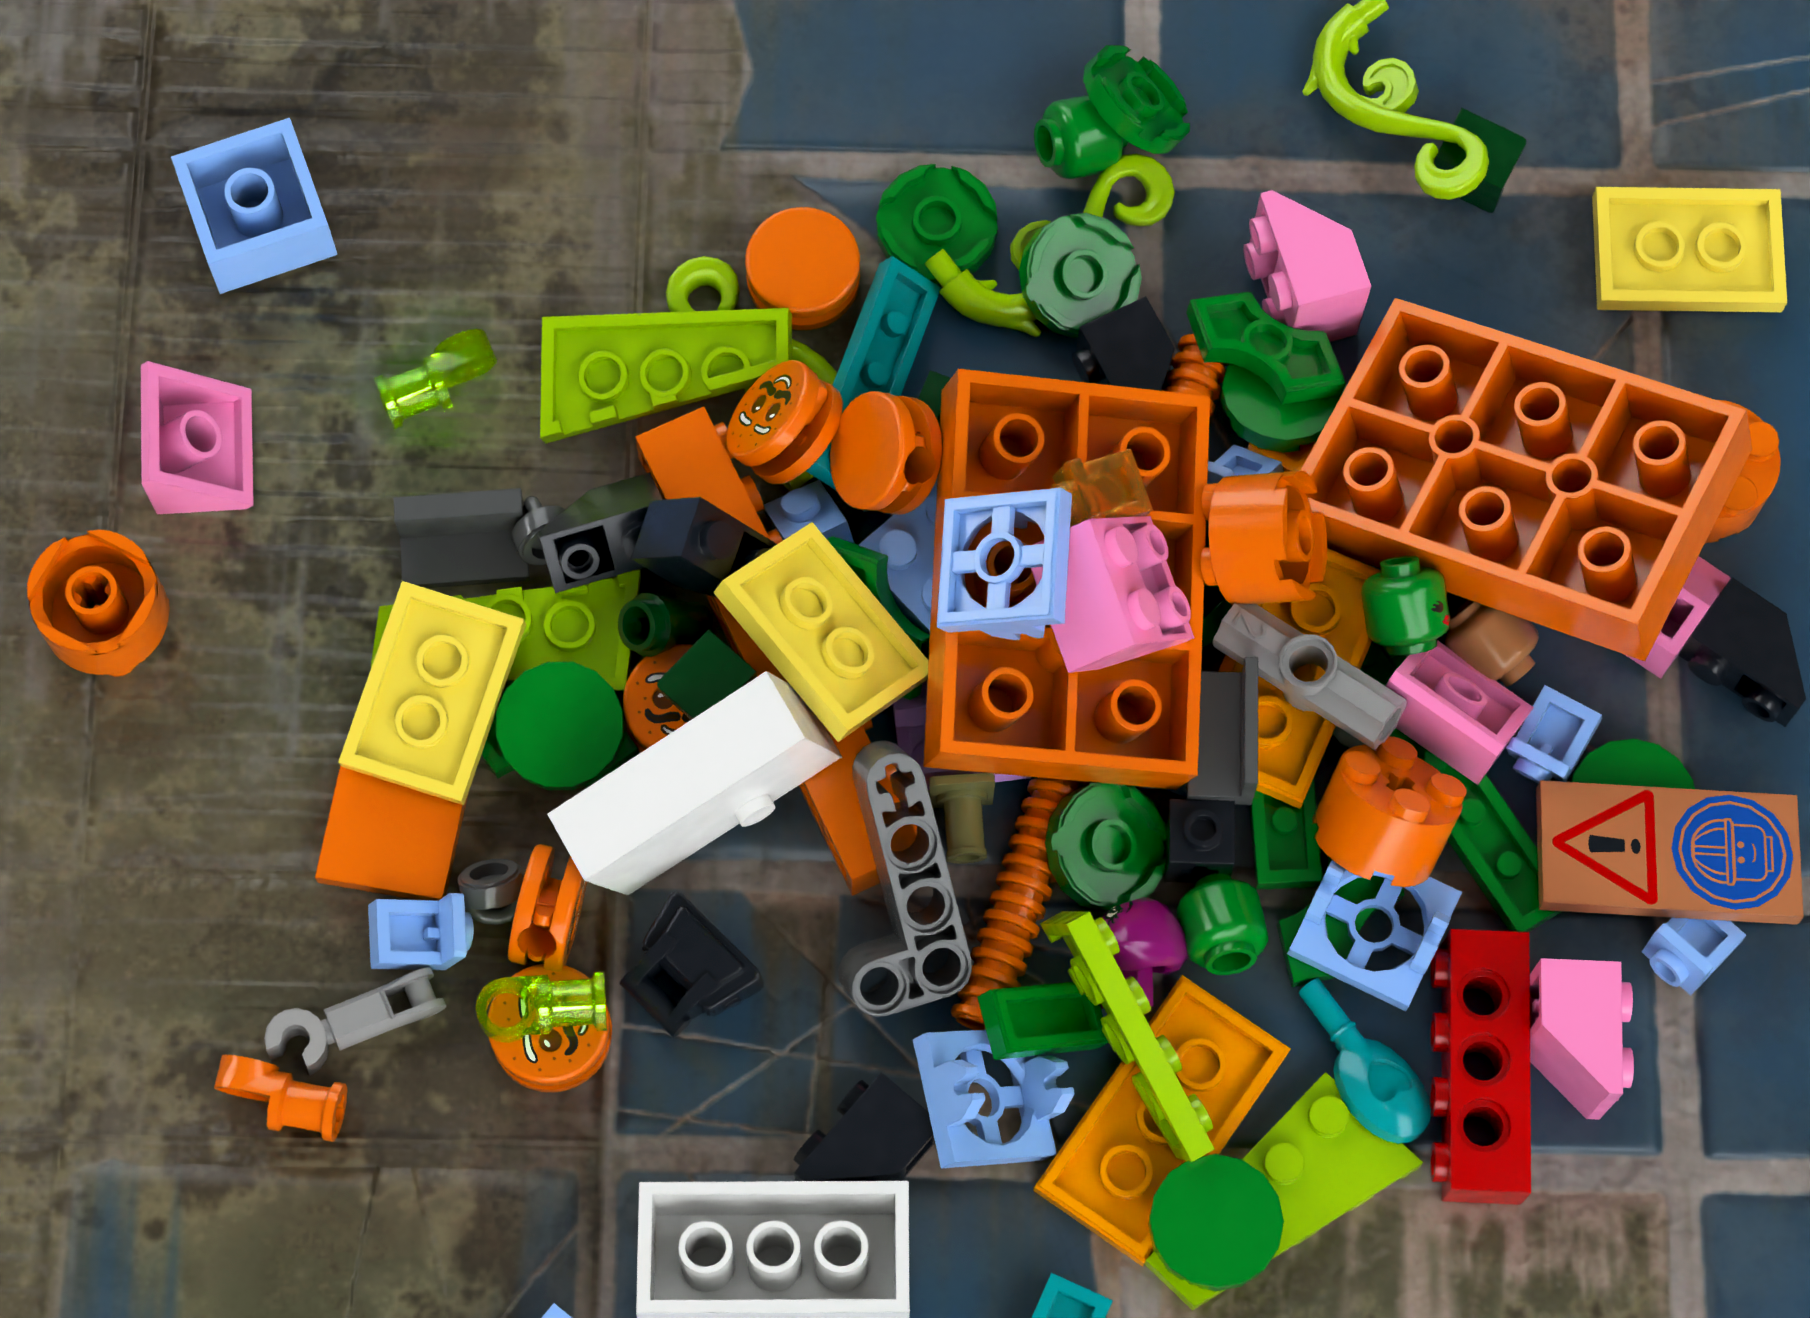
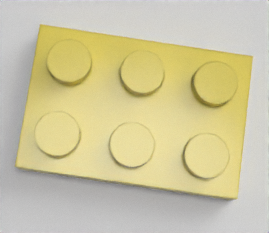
(1689, 249)
(824, 631)
(432, 693)

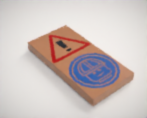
(1668, 852)

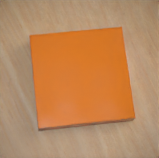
(389, 839)

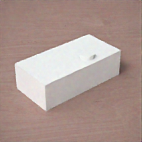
(694, 785)
(773, 1249)

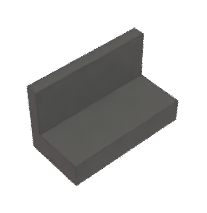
(460, 538)
(1228, 736)

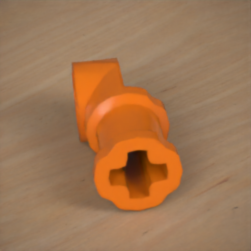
(289, 1100)

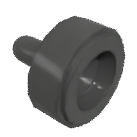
(526, 530)
(491, 886)

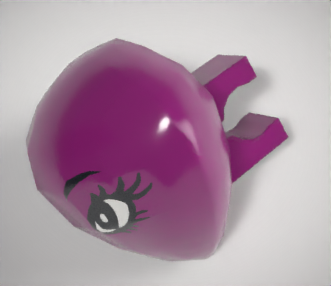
(1147, 940)

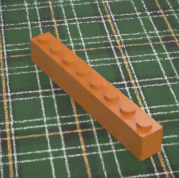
(690, 461)

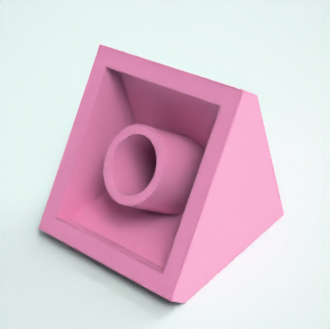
(195, 442)
(1456, 710)

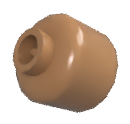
(1492, 641)

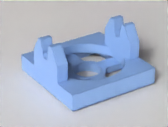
(1006, 510)
(1393, 985)
(950, 1104)

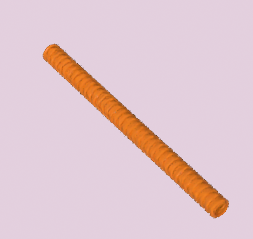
(1027, 868)

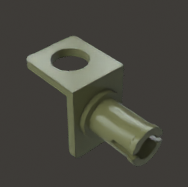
(962, 804)

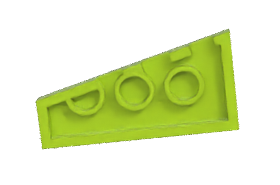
(646, 363)
(563, 626)
(1098, 976)
(1318, 1167)

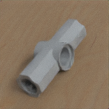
(1341, 695)

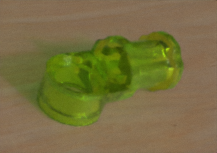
(425, 387)
(547, 1005)

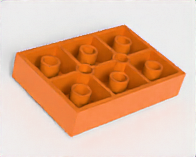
(1525, 475)
(1012, 701)

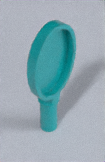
(1370, 1076)

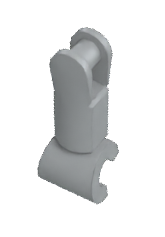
(353, 1019)

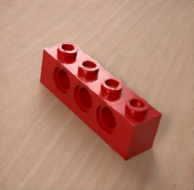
(1501, 967)

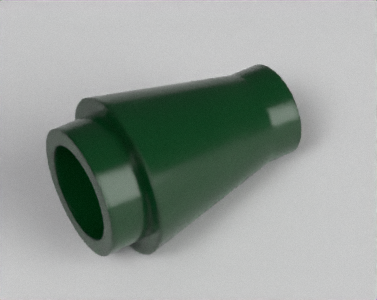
(658, 623)

